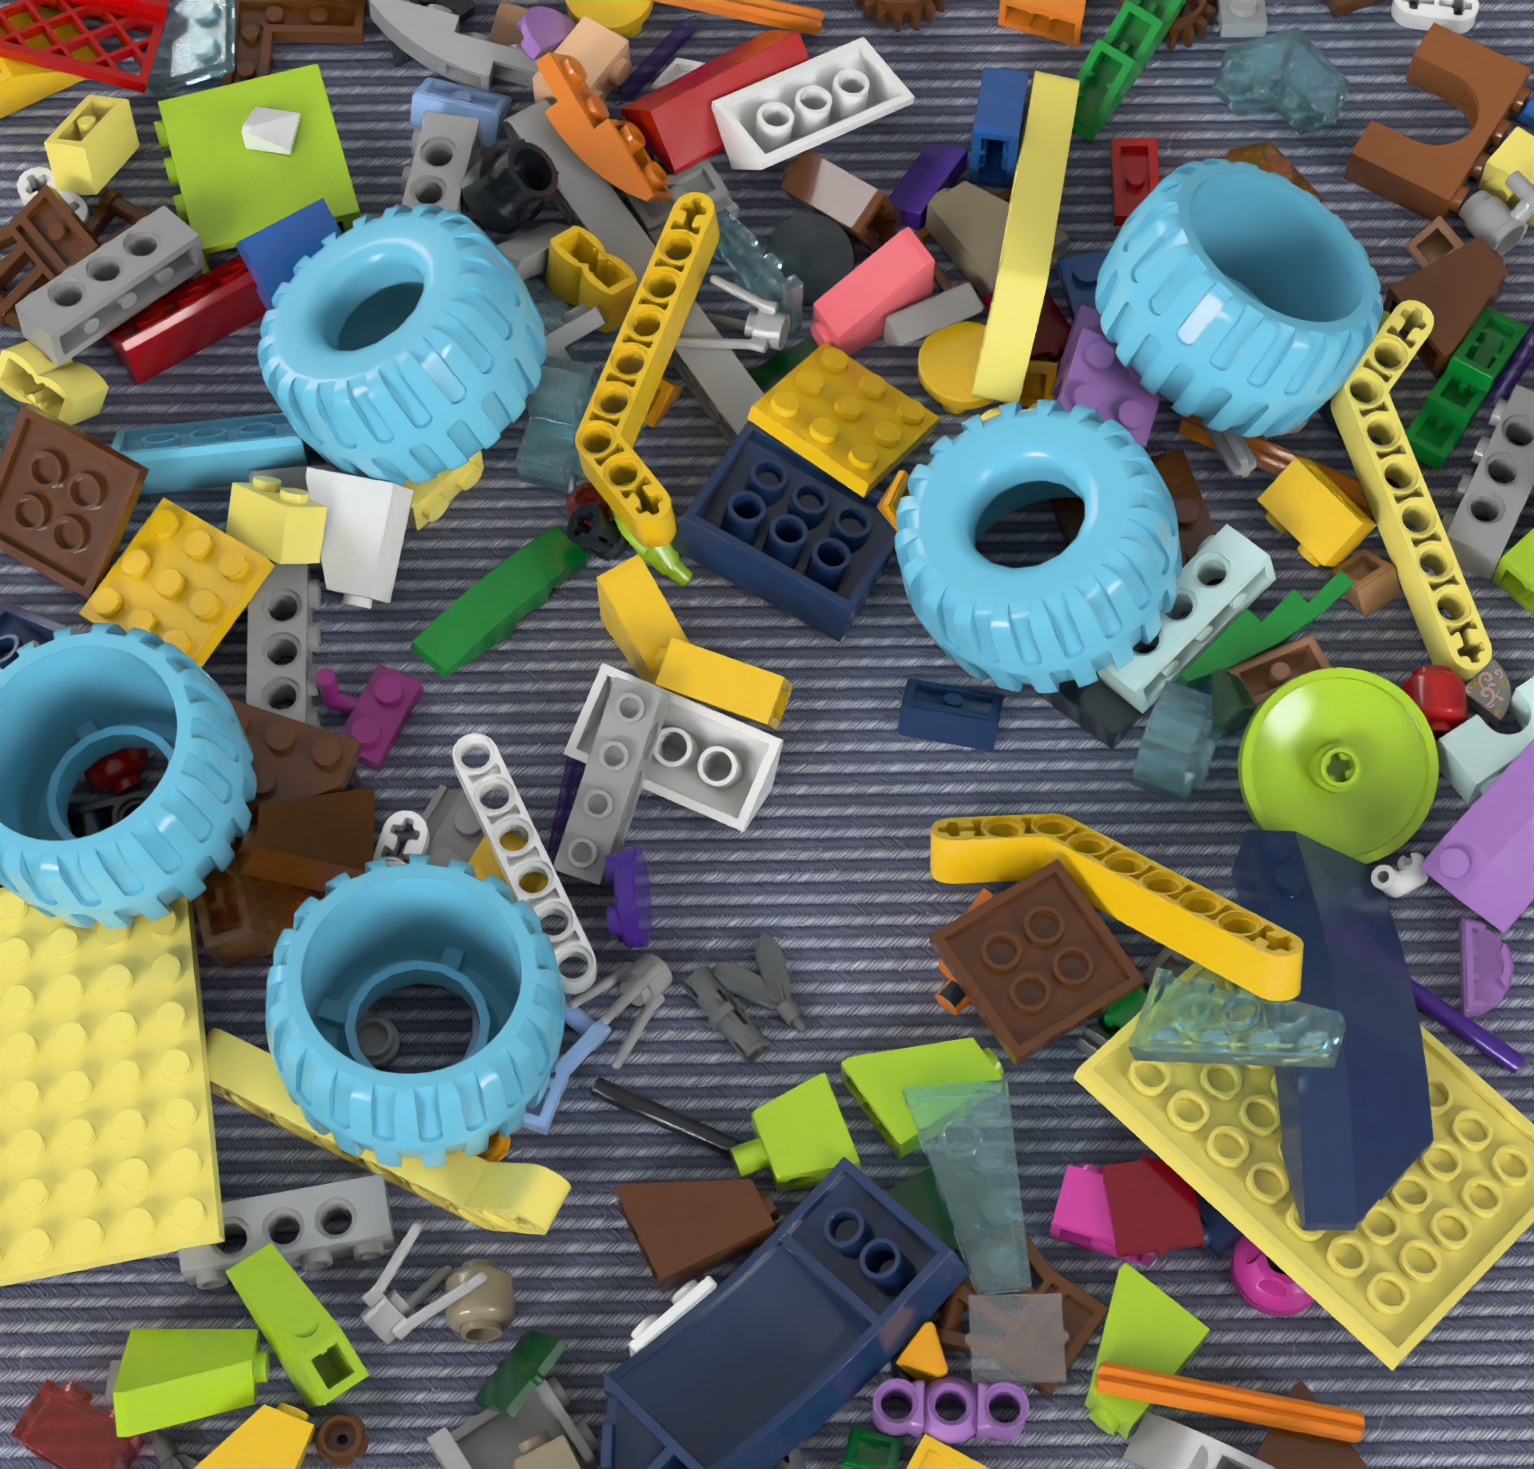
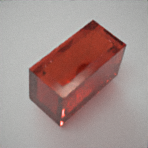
(73, 1433)

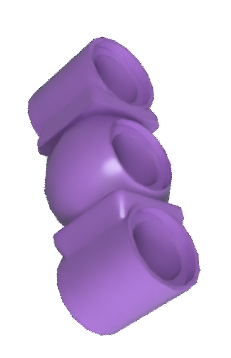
(974, 1401)

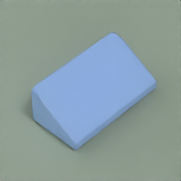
(464, 101)

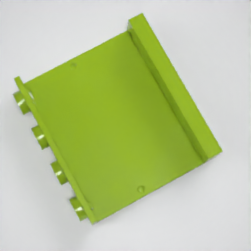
(243, 190)

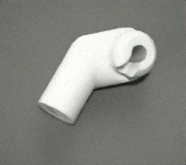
(1400, 882)

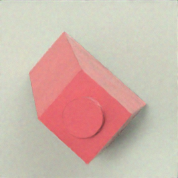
(886, 282)

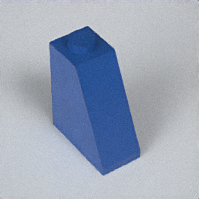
(997, 127)

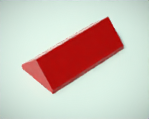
(679, 115)
(187, 320)

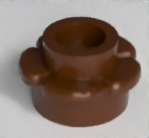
(338, 1426)

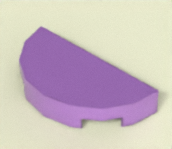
(543, 30)
(1484, 968)

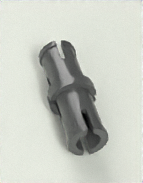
(726, 1014)

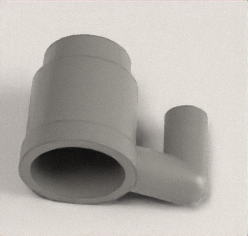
(1494, 221)

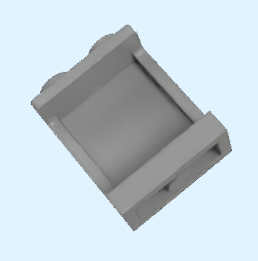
(493, 1438)

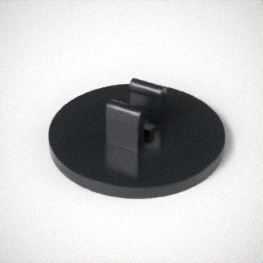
(814, 251)

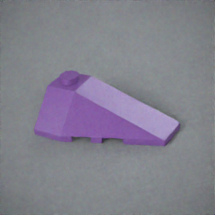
(1491, 848)

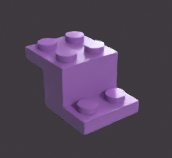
(1097, 379)

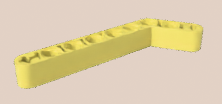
(1027, 238)
(1451, 643)
(482, 1192)

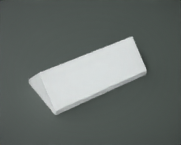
(807, 105)
(699, 755)

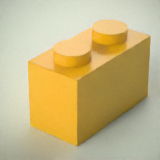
(1315, 513)

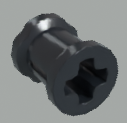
(597, 533)

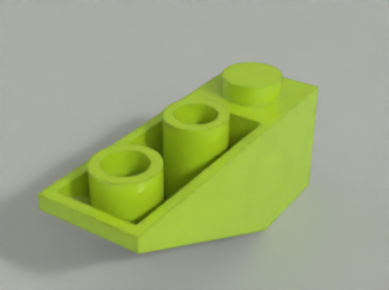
(297, 1327)

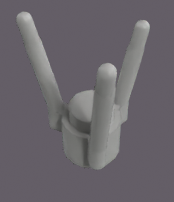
(764, 327)
(640, 985)
(394, 1314)

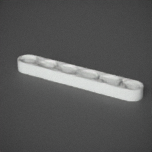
(526, 860)

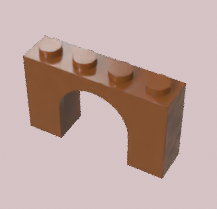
(1436, 177)

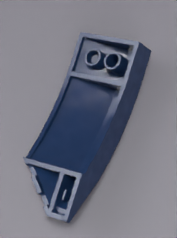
(1369, 1117)
(781, 1335)

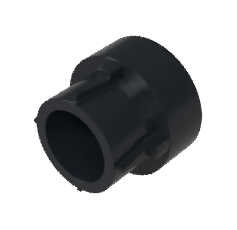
(509, 186)

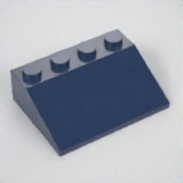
(788, 532)

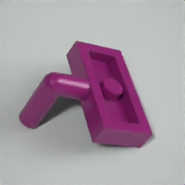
(378, 713)

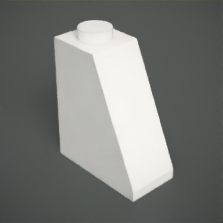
(360, 534)

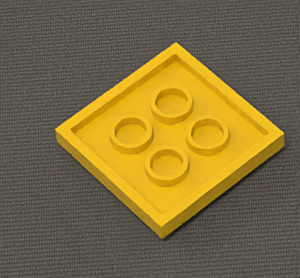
(843, 418)
(179, 582)

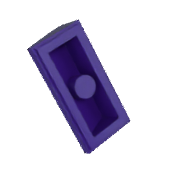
(932, 171)

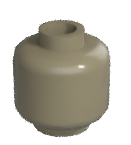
(487, 1308)

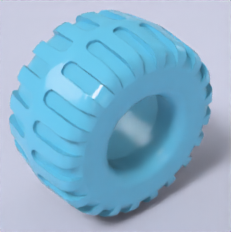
(1238, 297)
(403, 345)
(1051, 617)
(86, 700)
(398, 932)

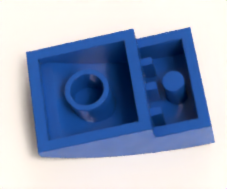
(280, 246)

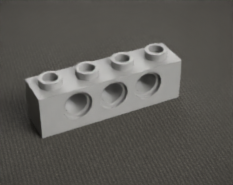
(446, 141)
(110, 285)
(1479, 543)
(284, 590)
(612, 780)
(310, 1209)

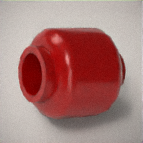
(1439, 696)
(118, 771)

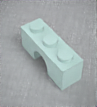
(1477, 755)

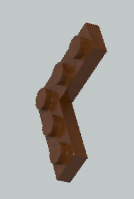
(264, 22)

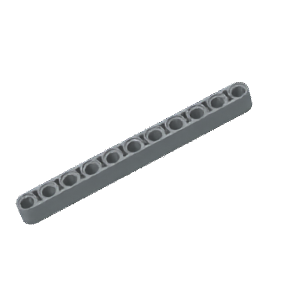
(591, 203)

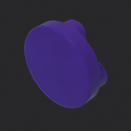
(633, 909)

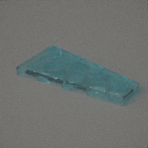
(1219, 1026)
(974, 1162)

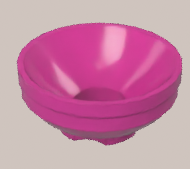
(1262, 1286)

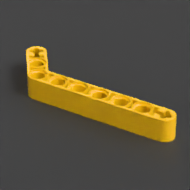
(672, 273)
(1128, 889)

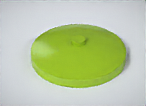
(1340, 762)

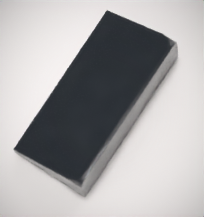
(1095, 710)

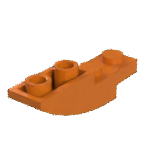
(605, 145)

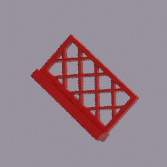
(118, 15)

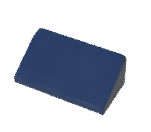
(950, 714)

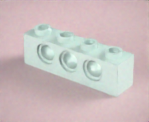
(1212, 610)

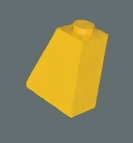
(637, 615)
(722, 682)
(265, 1441)

